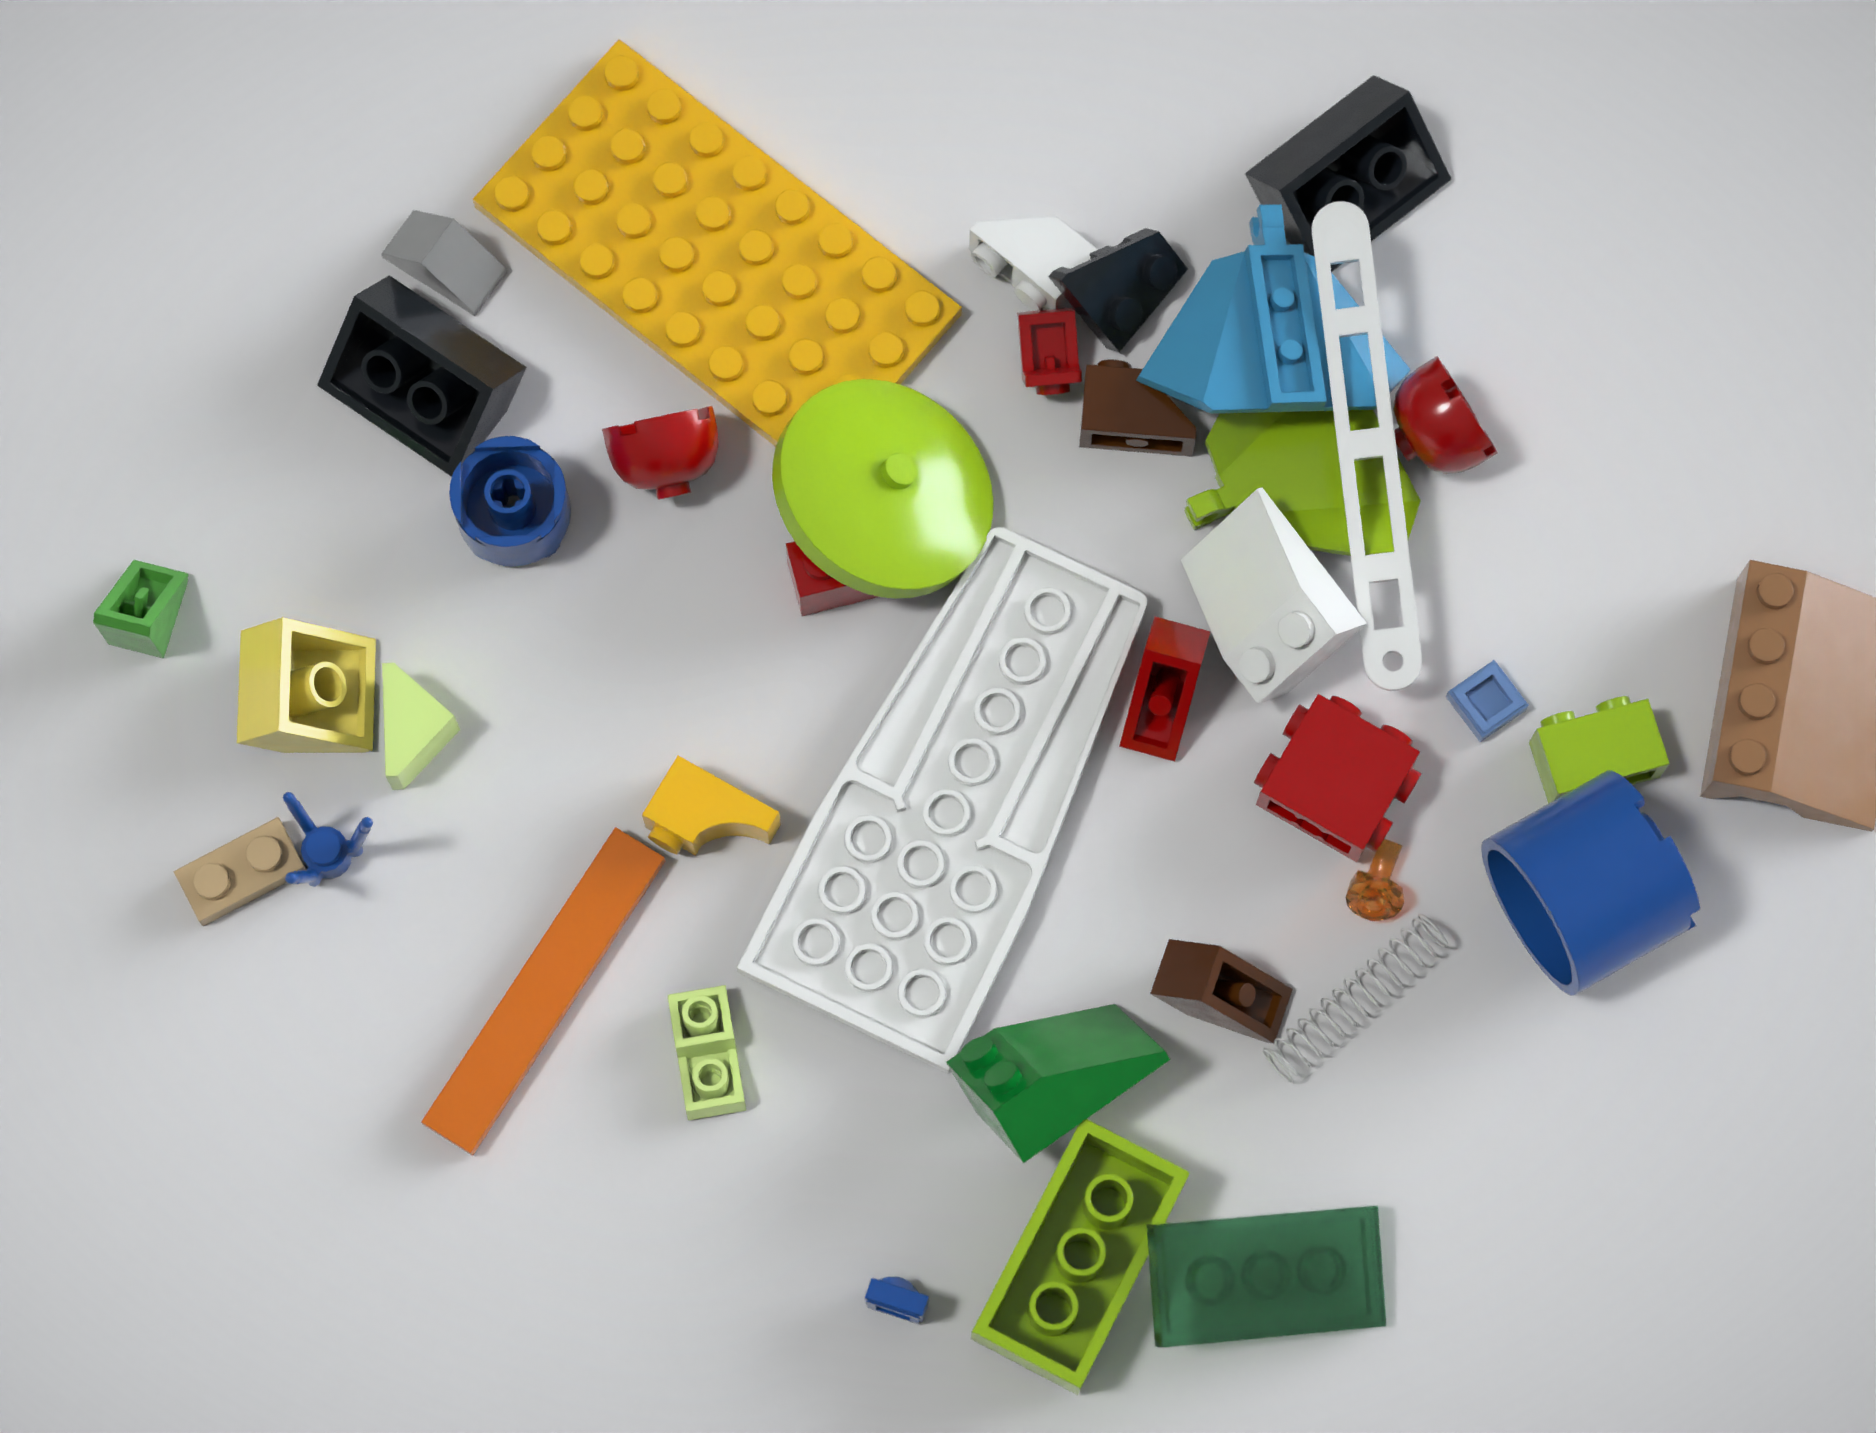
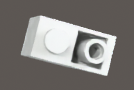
(1027, 253)

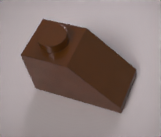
(1131, 415)
(1221, 989)

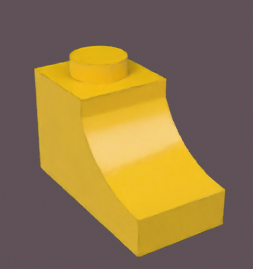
(700, 807)

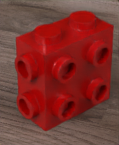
(1338, 776)

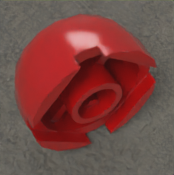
(1438, 422)
(664, 450)

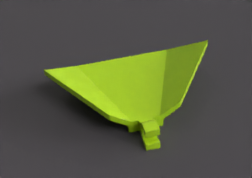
(1300, 471)

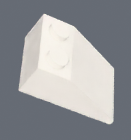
(1268, 599)

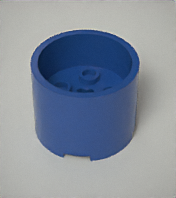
(1590, 882)

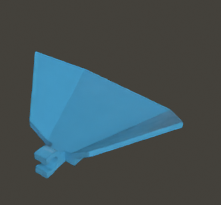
(1257, 335)

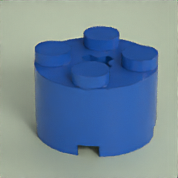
(482, 487)

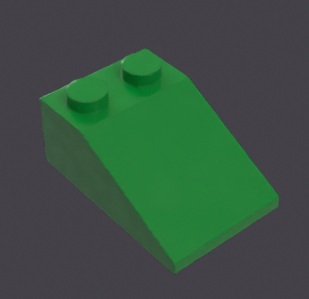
(1053, 1073)

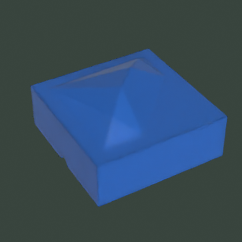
(896, 1298)

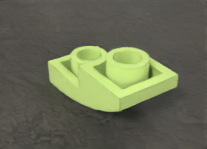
(706, 1052)

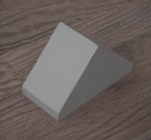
(445, 259)

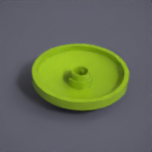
(882, 488)

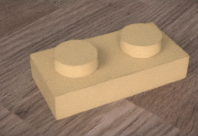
(239, 871)

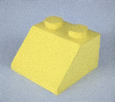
(305, 688)

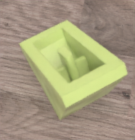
(413, 726)

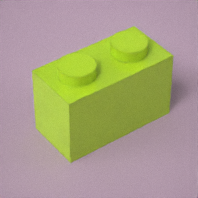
(1615, 738)

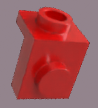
(1049, 350)

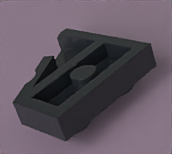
(1121, 285)

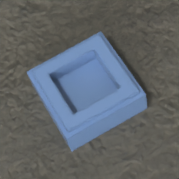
(1487, 701)

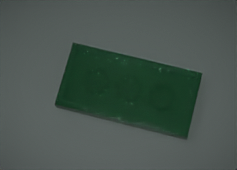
(1266, 1275)

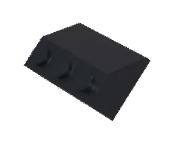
(1358, 152)
(419, 374)

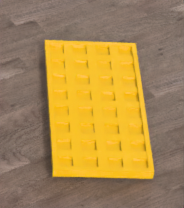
(710, 247)

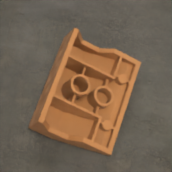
(1797, 698)

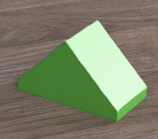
(142, 608)

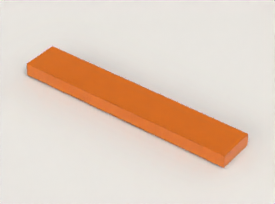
(543, 991)

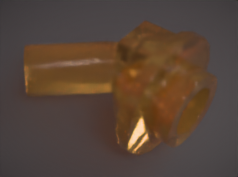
(1375, 888)

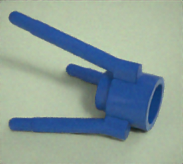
(324, 848)

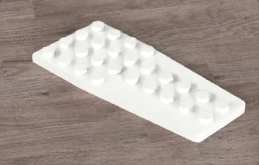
(951, 803)

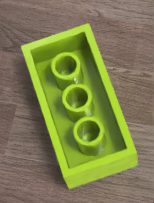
(1079, 1256)

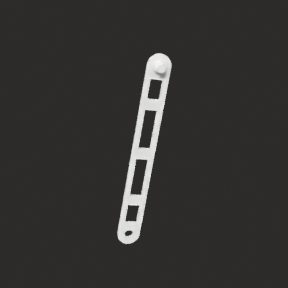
(1341, 237)

